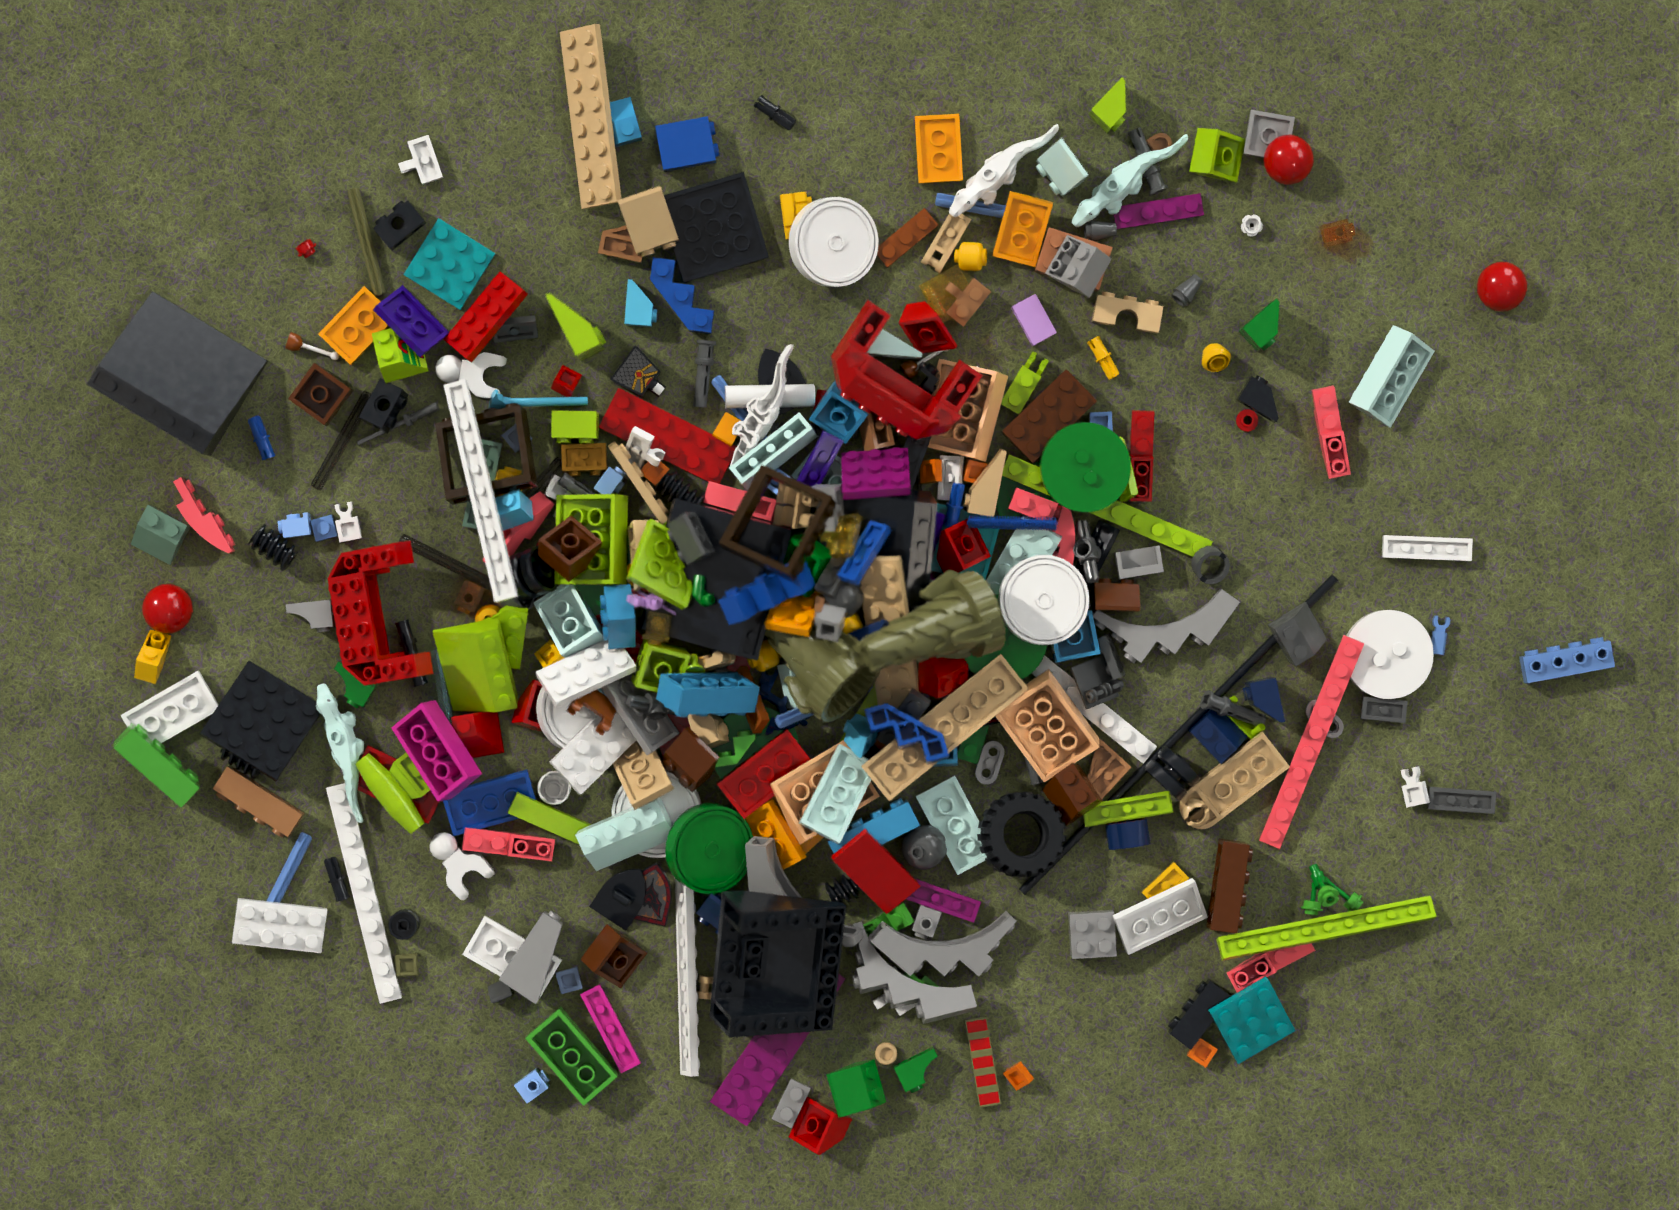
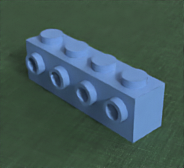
(1566, 661)

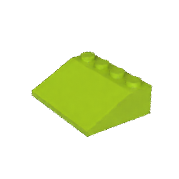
(580, 333)
(608, 520)
(476, 667)

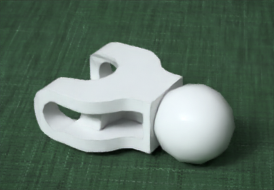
(451, 369)
(458, 862)

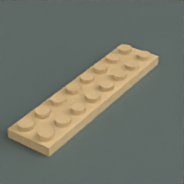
(590, 116)
(887, 599)
(955, 718)

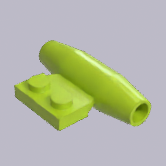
(395, 788)

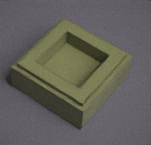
(406, 964)

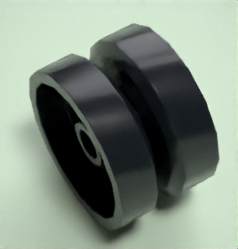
(532, 574)
(1173, 771)

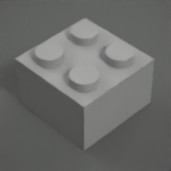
(1092, 934)

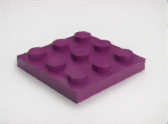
(875, 473)

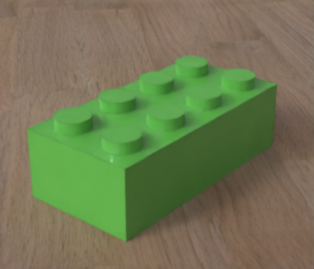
(156, 764)
(572, 1056)

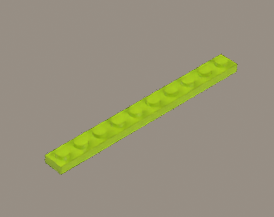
(1117, 513)
(1326, 928)

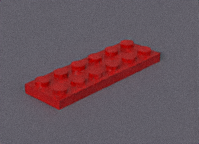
(680, 440)

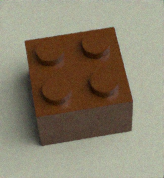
(320, 394)

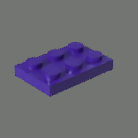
(411, 321)

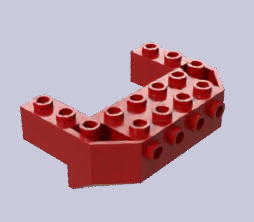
(888, 392)
(361, 618)

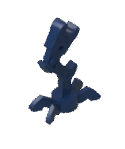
(766, 683)

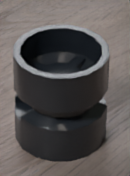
(404, 924)

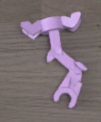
(651, 601)

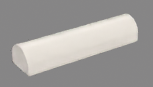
(796, 395)

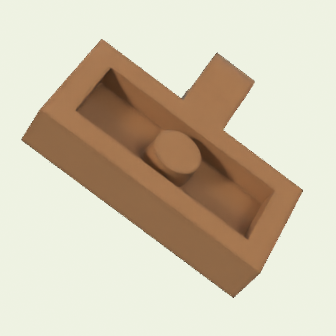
(966, 301)

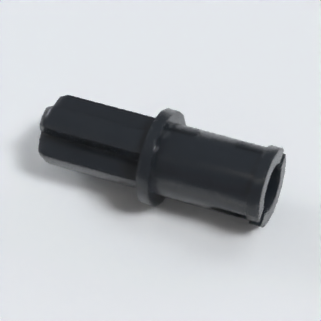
(775, 113)
(336, 879)

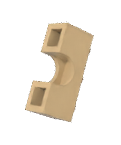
(1147, 314)

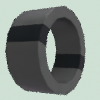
(1204, 553)

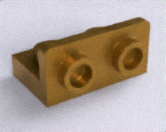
(584, 458)

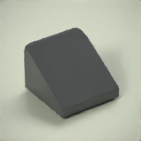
(499, 991)

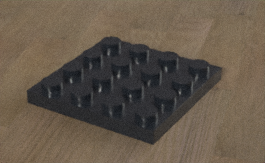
(715, 227)
(261, 721)

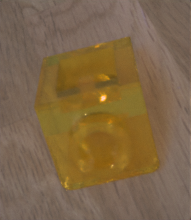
(658, 627)

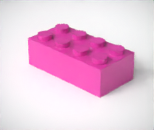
(436, 750)

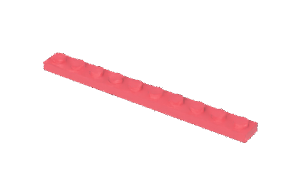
(1311, 741)

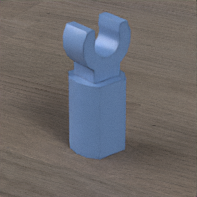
(1439, 636)

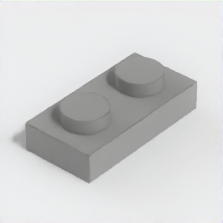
(791, 1103)

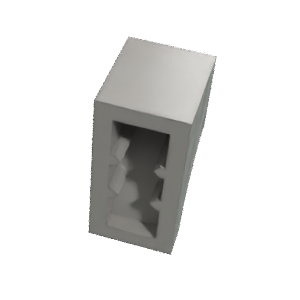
(317, 613)

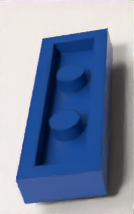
(865, 552)

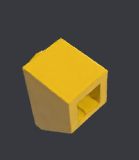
(152, 656)

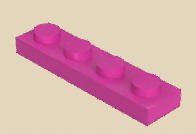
(610, 1028)

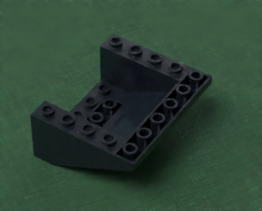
(178, 373)
(911, 536)
(722, 572)
(776, 964)

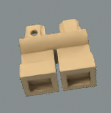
(794, 508)

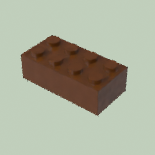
(1052, 410)
(1228, 886)

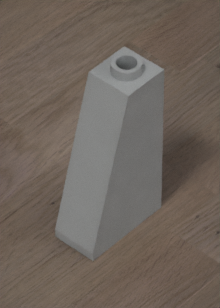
(532, 961)

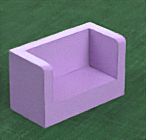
(1033, 320)

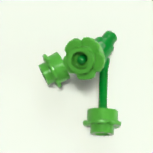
(1327, 894)

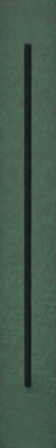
(1180, 732)

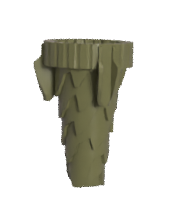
(954, 623)
(827, 672)

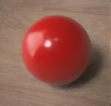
(1288, 159)
(1502, 286)
(167, 608)

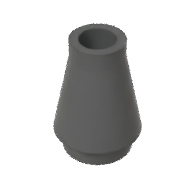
(1099, 230)
(1187, 290)

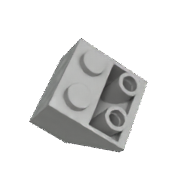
(1078, 265)

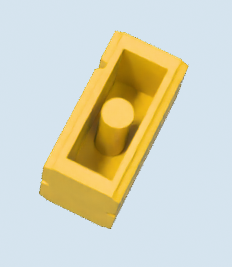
(791, 205)

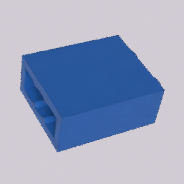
(687, 143)

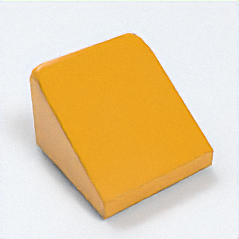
(724, 429)

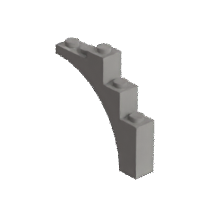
(1202, 624)
(768, 877)
(943, 955)
(932, 1001)

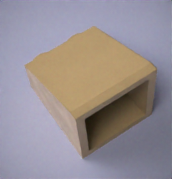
(648, 221)

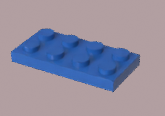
(487, 802)

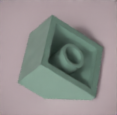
(159, 534)

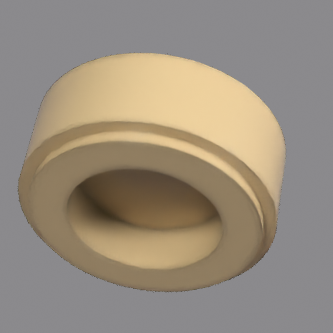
(886, 1053)

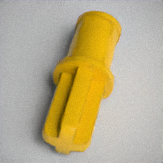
(1103, 357)

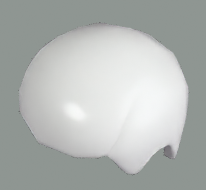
(553, 788)

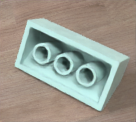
(1391, 376)
(625, 834)

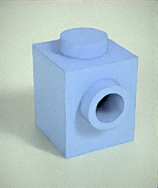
(532, 1084)

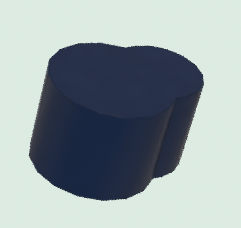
(1127, 834)

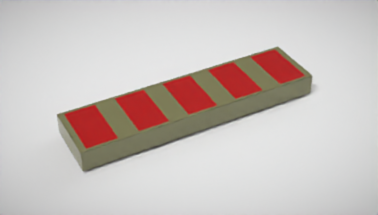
(982, 1061)

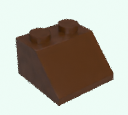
(568, 548)
(1116, 596)
(690, 760)
(1071, 793)
(613, 956)

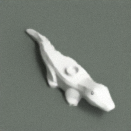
(997, 171)
(762, 411)

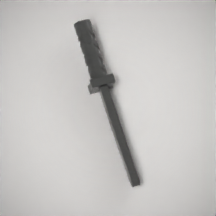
(408, 419)

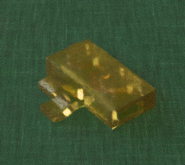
(845, 537)

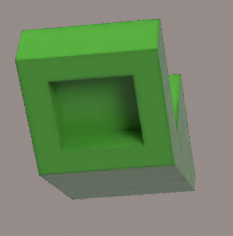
(741, 745)
(897, 919)

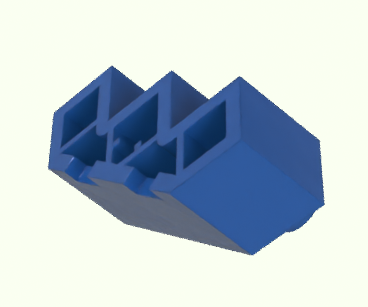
(680, 297)
(763, 594)
(908, 731)

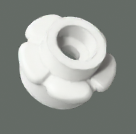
(1251, 231)

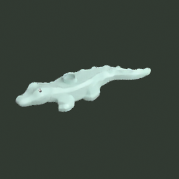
(1123, 181)
(343, 743)

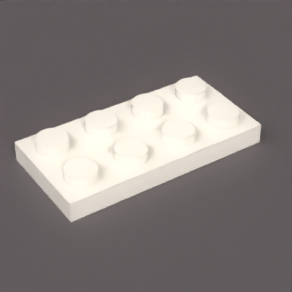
(585, 672)
(174, 708)
(592, 754)
(1160, 916)
(279, 925)
(495, 947)

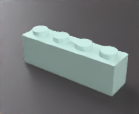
(774, 449)

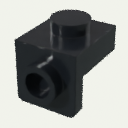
(932, 377)

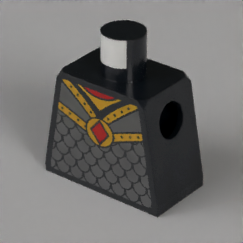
(638, 374)

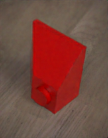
(925, 328)
(961, 547)
(526, 713)
(479, 733)
(819, 1126)

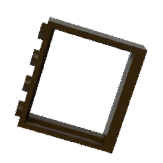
(500, 486)
(749, 504)

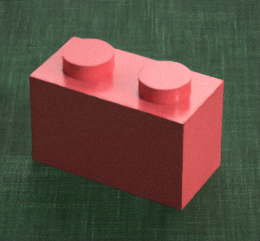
(1032, 505)

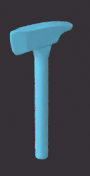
(498, 401)

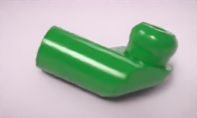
(700, 593)

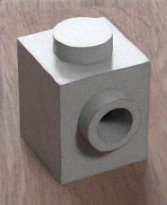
(830, 622)
(926, 922)

